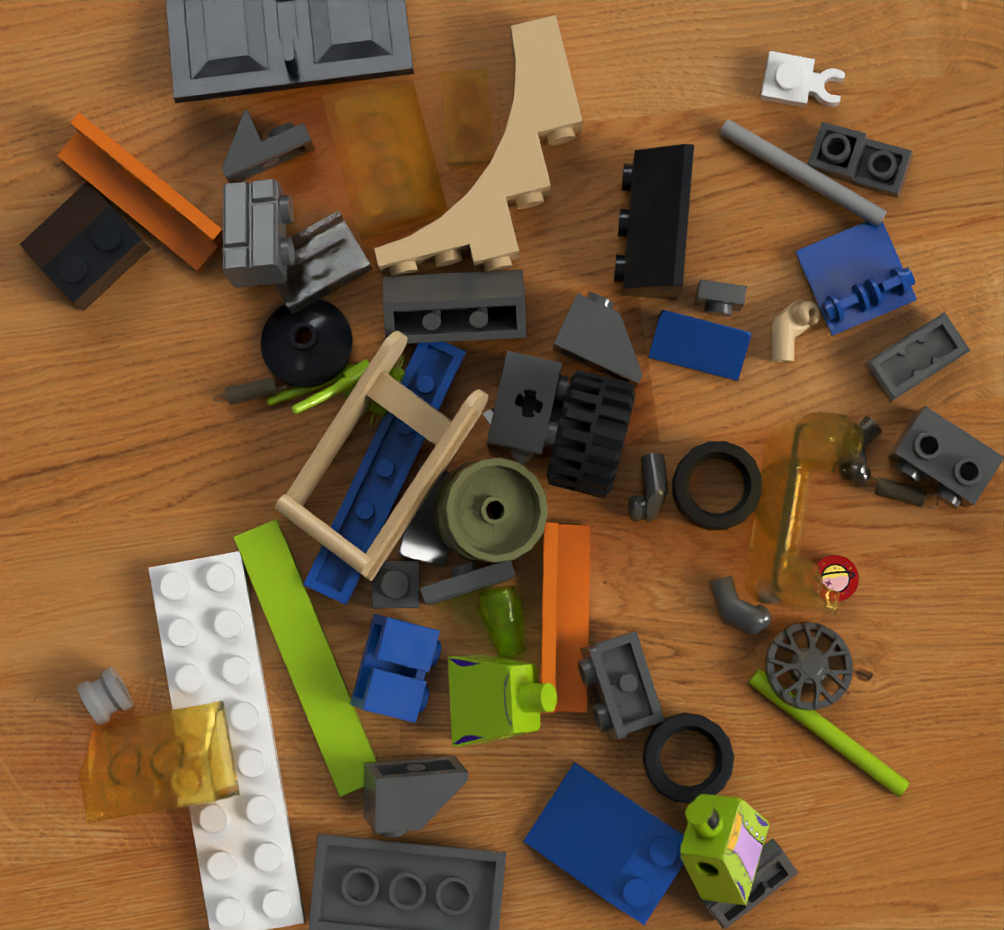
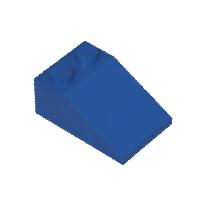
(608, 843)

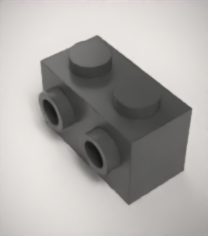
(944, 458)

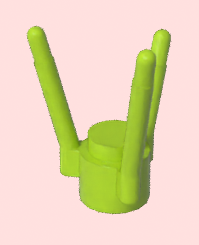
(344, 384)

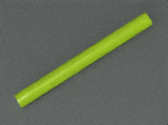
(835, 738)

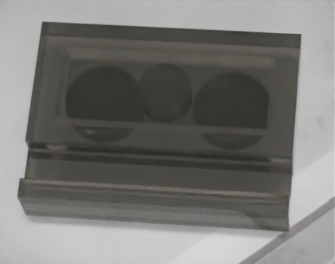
(324, 261)

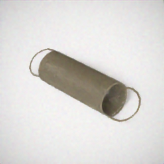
(250, 391)
(901, 492)

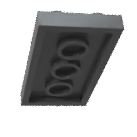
(404, 885)

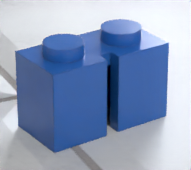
(395, 668)

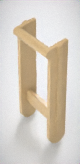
(414, 412)

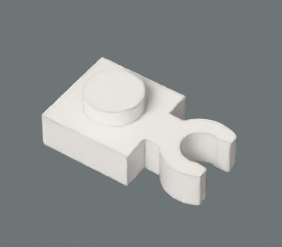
(791, 80)

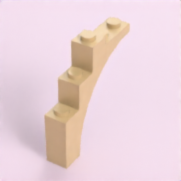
(481, 221)

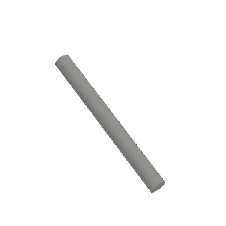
(802, 173)

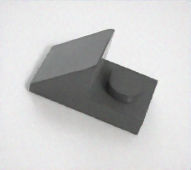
(251, 156)

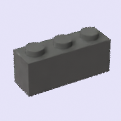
(455, 306)

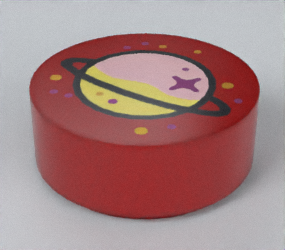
(839, 575)

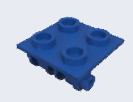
(856, 276)

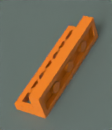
(142, 194)
(565, 612)

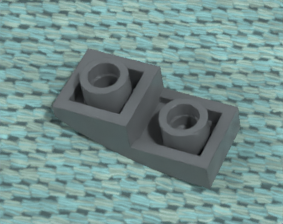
(860, 161)

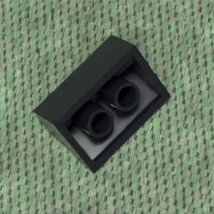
(655, 222)

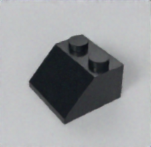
(84, 246)

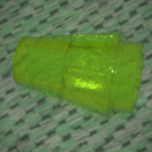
(503, 619)

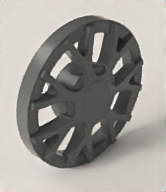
(809, 666)

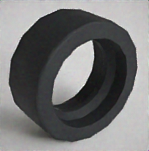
(749, 472)
(693, 722)

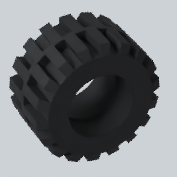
(591, 434)

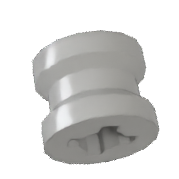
(105, 695)

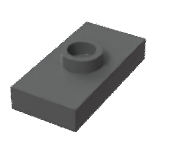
(917, 357)
(467, 579)
(772, 872)

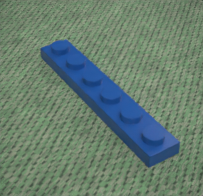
(384, 470)

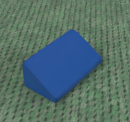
(699, 345)

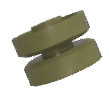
(518, 510)

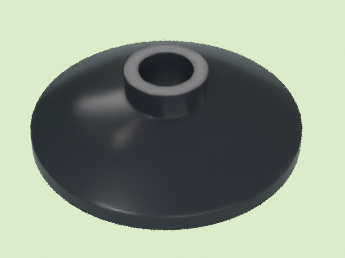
(311, 362)

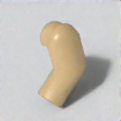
(788, 326)

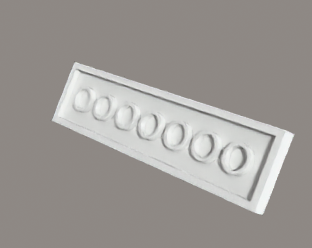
(212, 658)

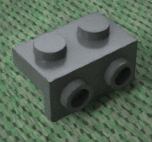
(620, 685)

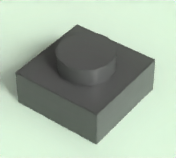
(720, 297)
(396, 585)

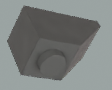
(598, 339)
(409, 792)

